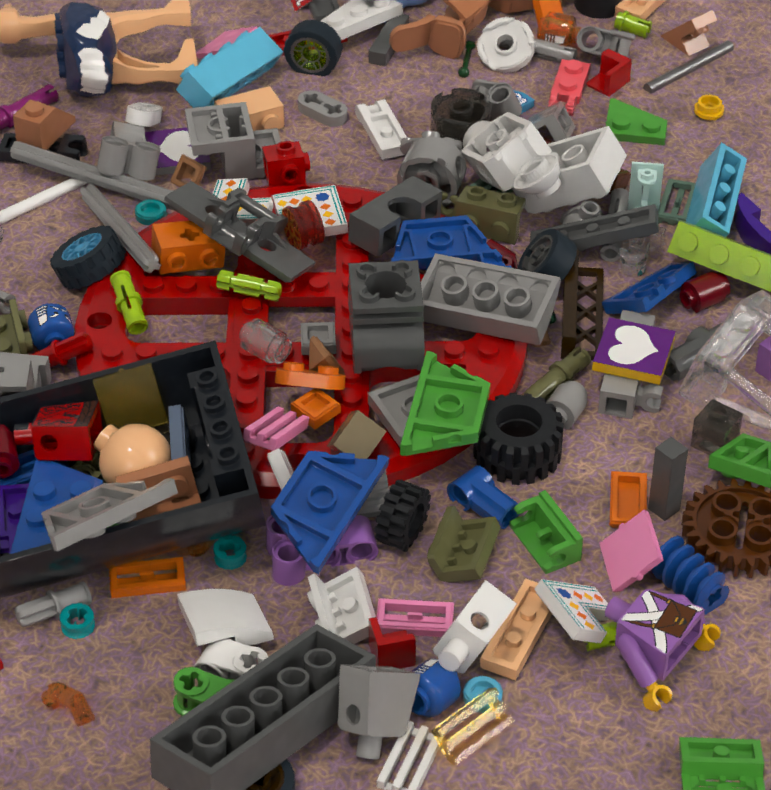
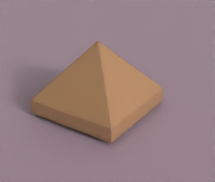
(188, 168)
(321, 356)

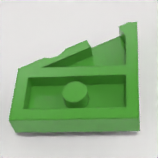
(634, 124)
(745, 459)

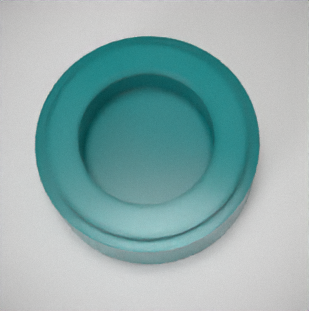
(150, 211)

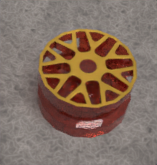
(304, 225)

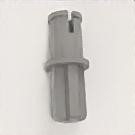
(52, 604)

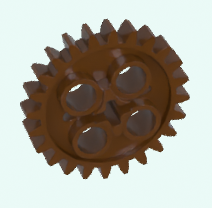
(713, 523)

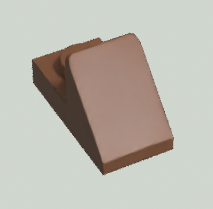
(690, 35)

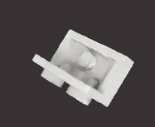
(342, 604)

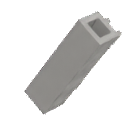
(622, 394)

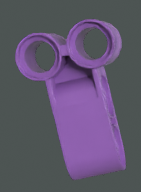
(289, 565)

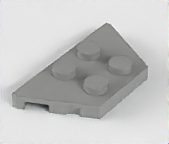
(101, 507)

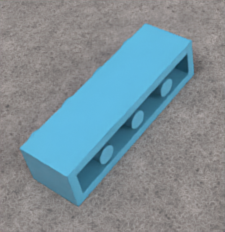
(229, 69)
(717, 190)

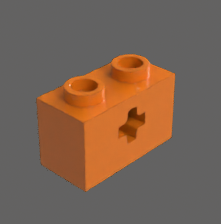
(185, 248)

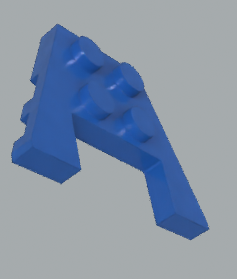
(446, 236)

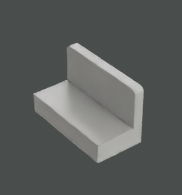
(557, 121)

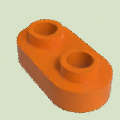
(325, 378)

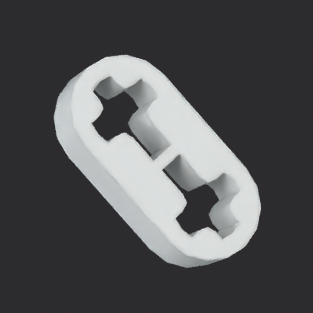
(143, 114)

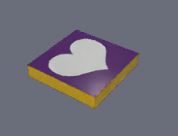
(634, 350)

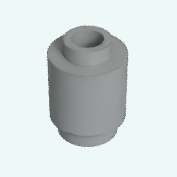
(570, 401)

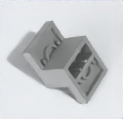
(229, 132)

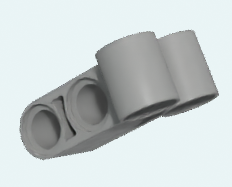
(128, 152)

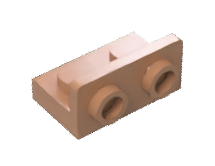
(177, 469)

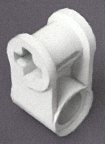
(229, 658)

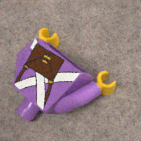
(656, 636)

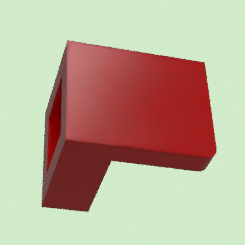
(613, 74)
(393, 648)

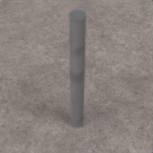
(688, 67)

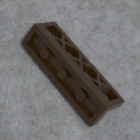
(570, 308)

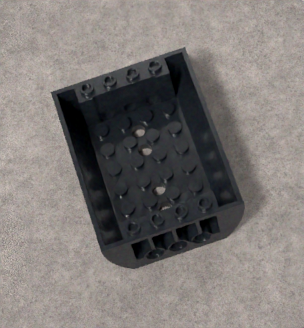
(218, 463)

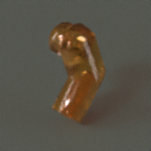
(75, 700)

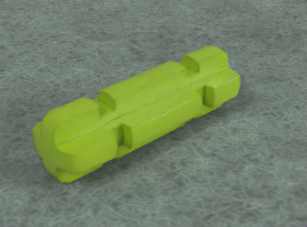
(249, 285)

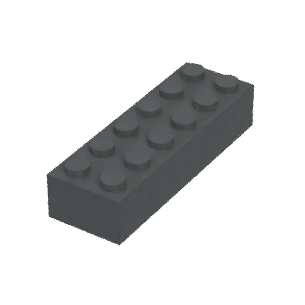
(257, 717)

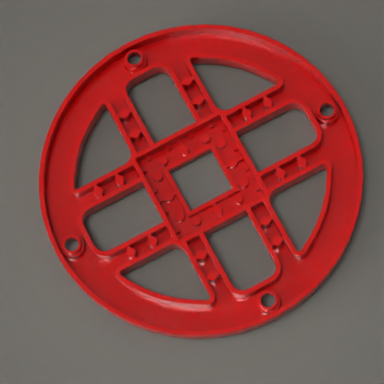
(483, 355)

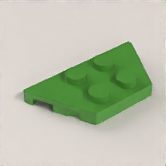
(444, 409)

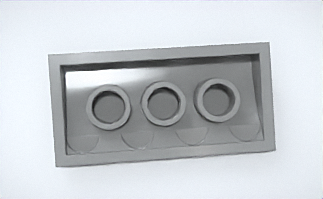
(488, 298)

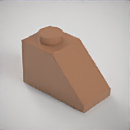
(41, 124)

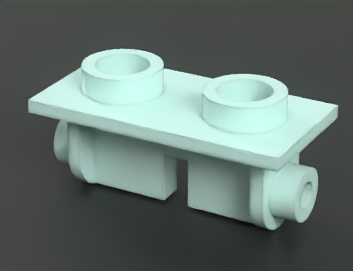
(645, 184)

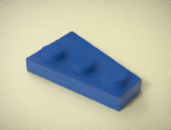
(650, 290)

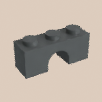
(378, 222)

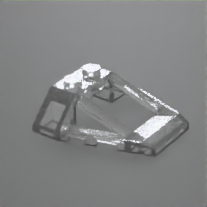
(722, 352)

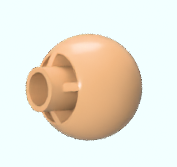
(130, 449)

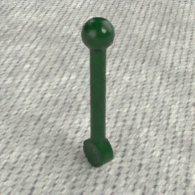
(464, 71)

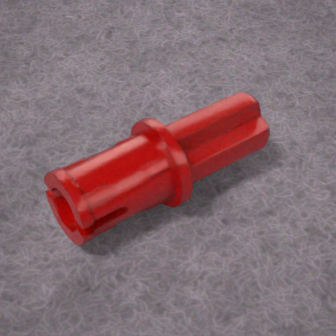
(61, 351)

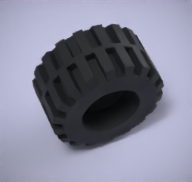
(520, 438)

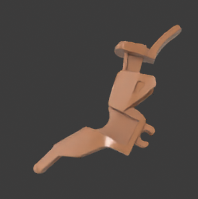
(448, 33)

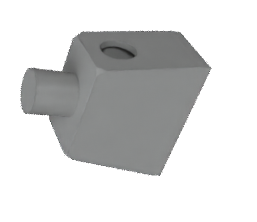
(375, 704)

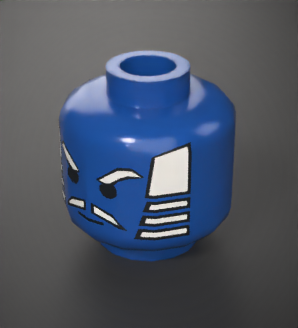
(48, 324)
(436, 689)

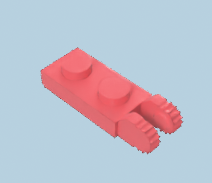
(569, 84)

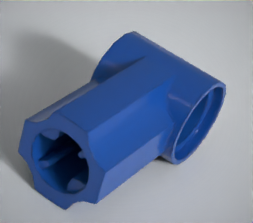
(478, 491)

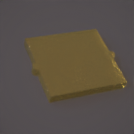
(131, 397)

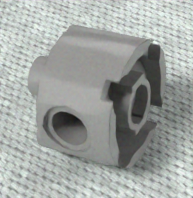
(435, 162)

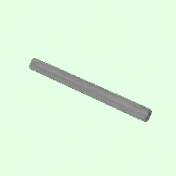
(88, 172)
(127, 235)

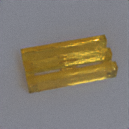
(496, 710)

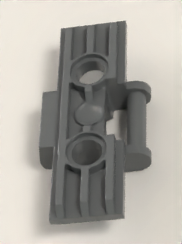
(221, 224)

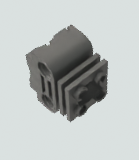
(386, 315)

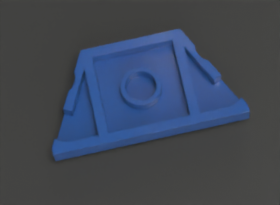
(48, 487)
(324, 501)

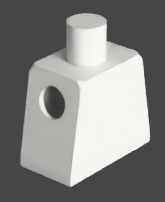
(465, 642)

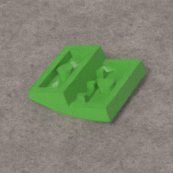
(722, 761)

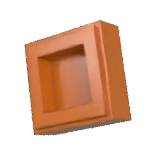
(317, 406)

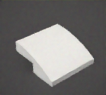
(224, 615)

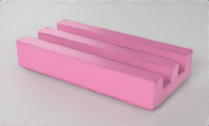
(271, 426)
(414, 621)

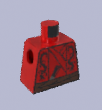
(62, 431)

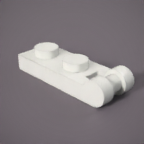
(381, 128)

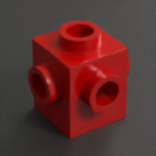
(285, 163)

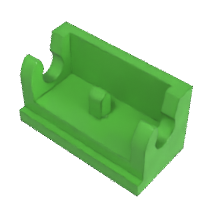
(547, 533)

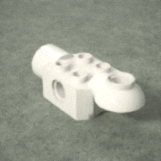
(515, 157)

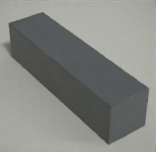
(381, 51)
(667, 478)

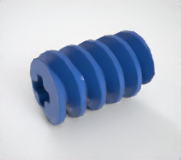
(690, 576)

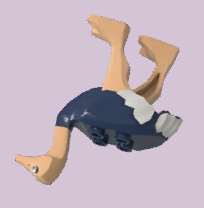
(89, 42)

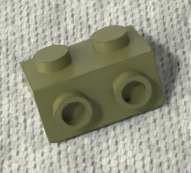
(492, 212)
(462, 546)

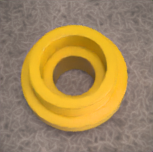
(709, 107)

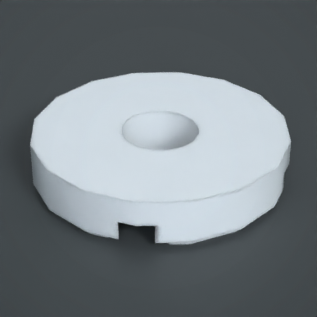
(513, 58)

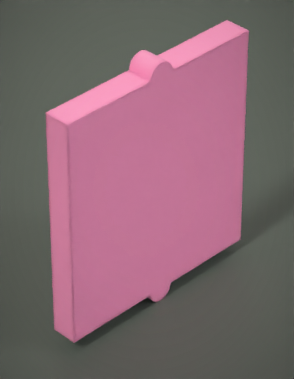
(217, 43)
(631, 551)

